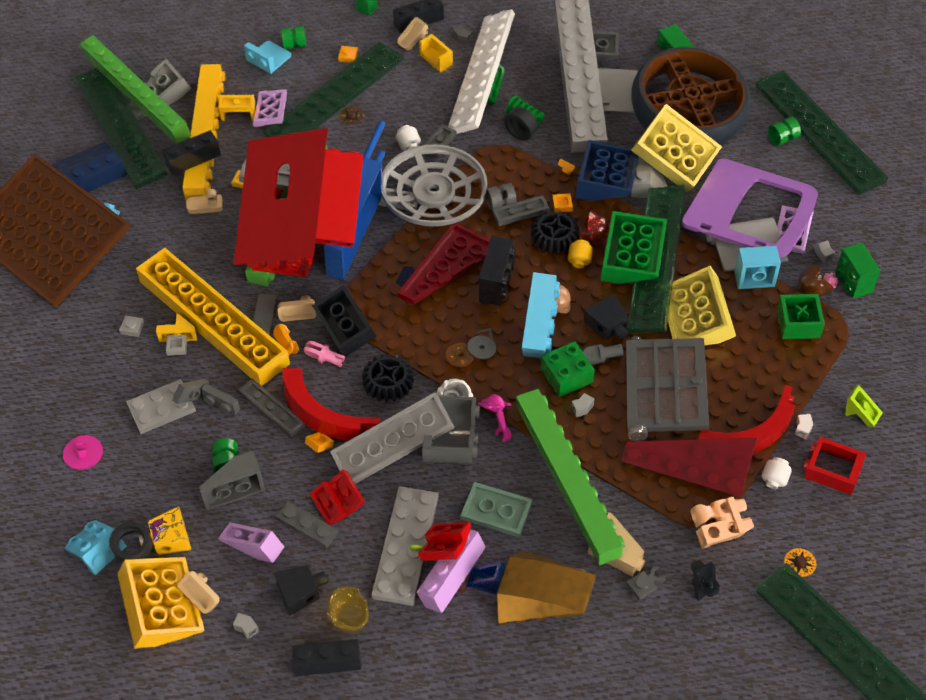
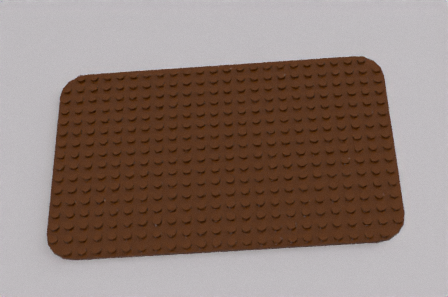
(741, 373)

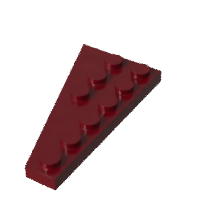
(451, 257)
(706, 462)

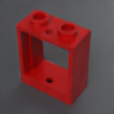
(829, 478)

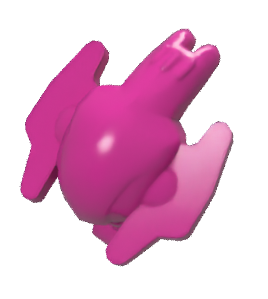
(496, 404)

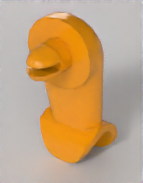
(281, 334)

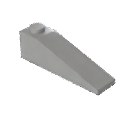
(166, 84)

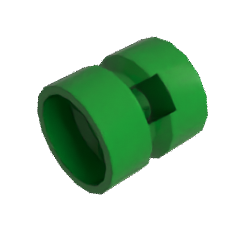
(293, 37)
(782, 132)
(223, 451)

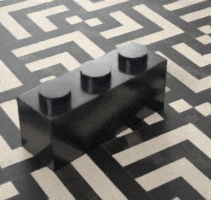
(426, 10)
(191, 152)
(326, 657)

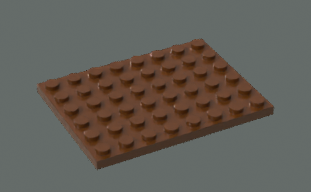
(53, 229)

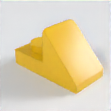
(182, 327)

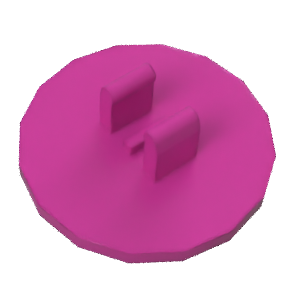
(82, 452)

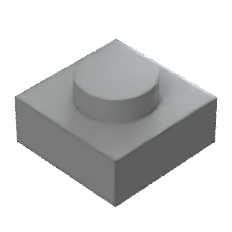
(131, 326)
(176, 345)

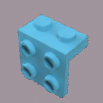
(267, 56)
(93, 546)

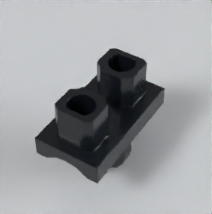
(704, 579)

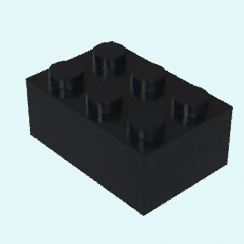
(496, 270)
(344, 320)

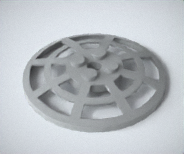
(434, 180)

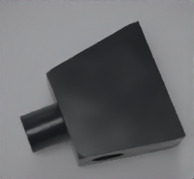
(607, 318)
(299, 587)

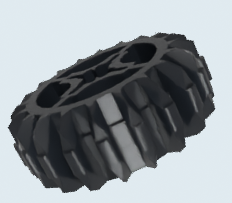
(554, 231)
(385, 383)

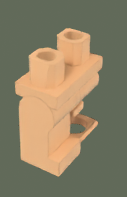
(727, 524)

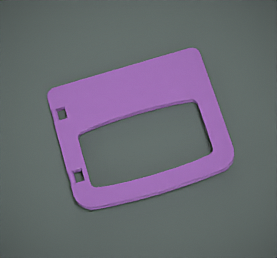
(725, 190)

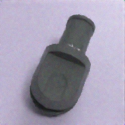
(598, 353)

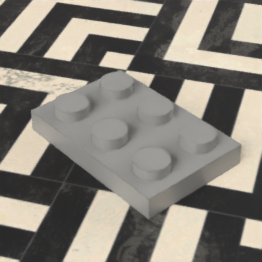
(158, 407)

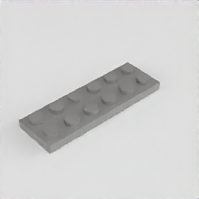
(393, 438)
(400, 567)

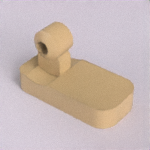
(412, 34)
(205, 204)
(297, 310)
(197, 590)

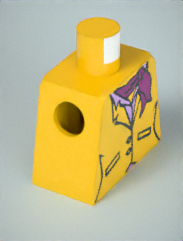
(168, 533)

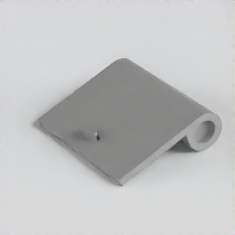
(616, 89)
(762, 229)

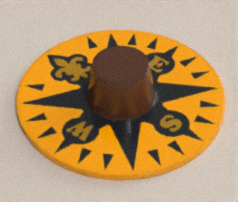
(801, 561)

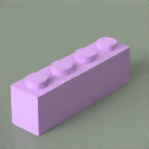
(449, 574)

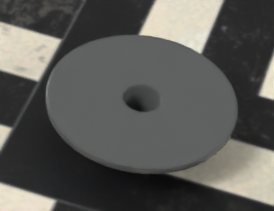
(481, 347)

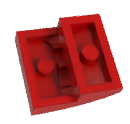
(337, 498)
(445, 541)

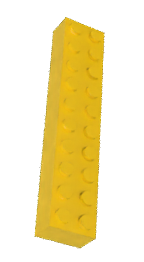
(213, 317)

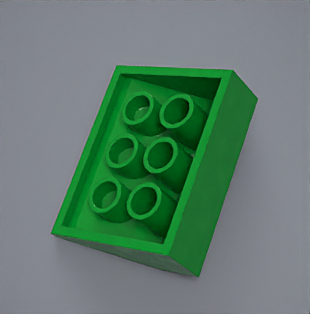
(633, 248)

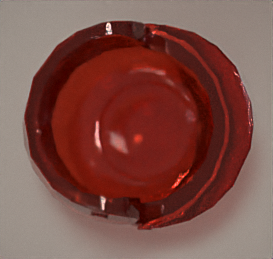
(596, 228)

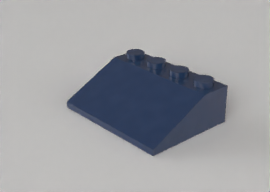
(93, 167)
(606, 172)

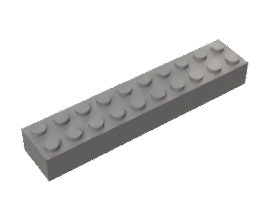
(579, 73)

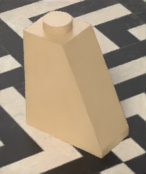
(632, 552)

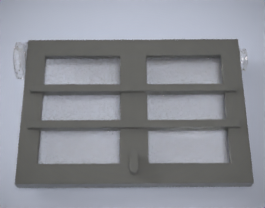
(666, 386)

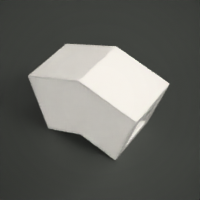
(804, 425)

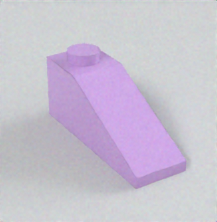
(252, 541)

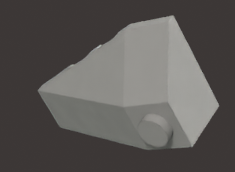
(646, 178)

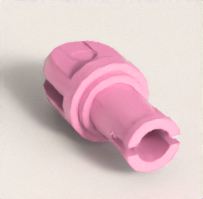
(322, 353)

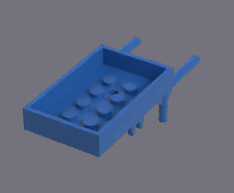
(339, 258)

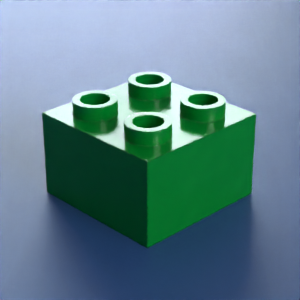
(857, 270)
(800, 316)
(567, 369)

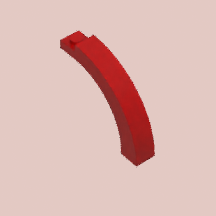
(316, 415)
(768, 431)

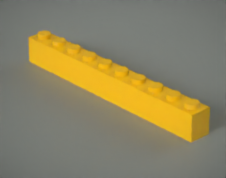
(204, 119)

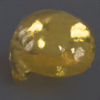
(348, 610)

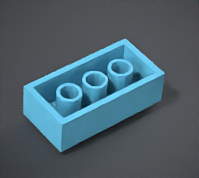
(539, 316)

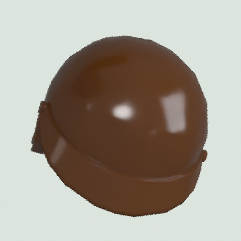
(813, 283)

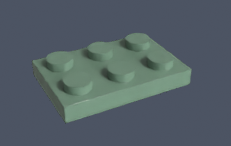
(496, 509)

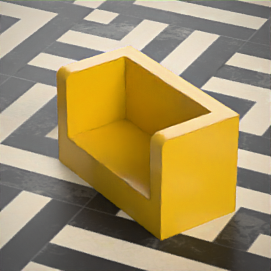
(436, 53)
(236, 103)

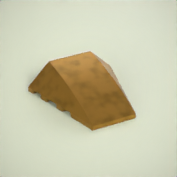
(541, 589)

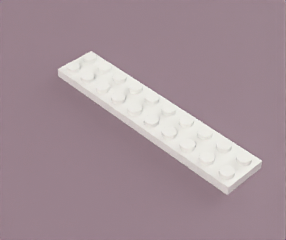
(481, 72)

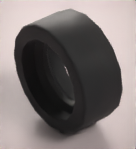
(524, 117)
(124, 529)

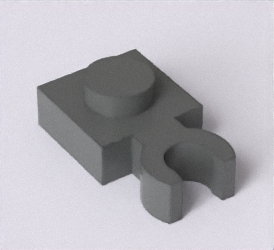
(644, 584)

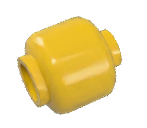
(580, 253)

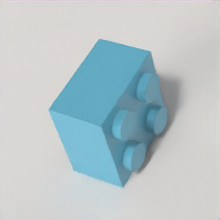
(757, 267)

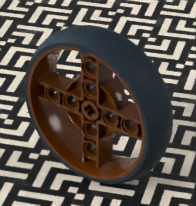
(690, 94)

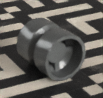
(494, 196)

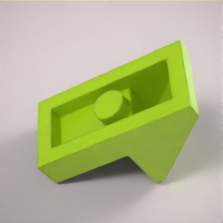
(863, 406)

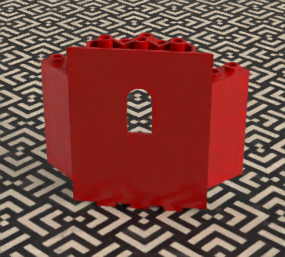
(318, 209)

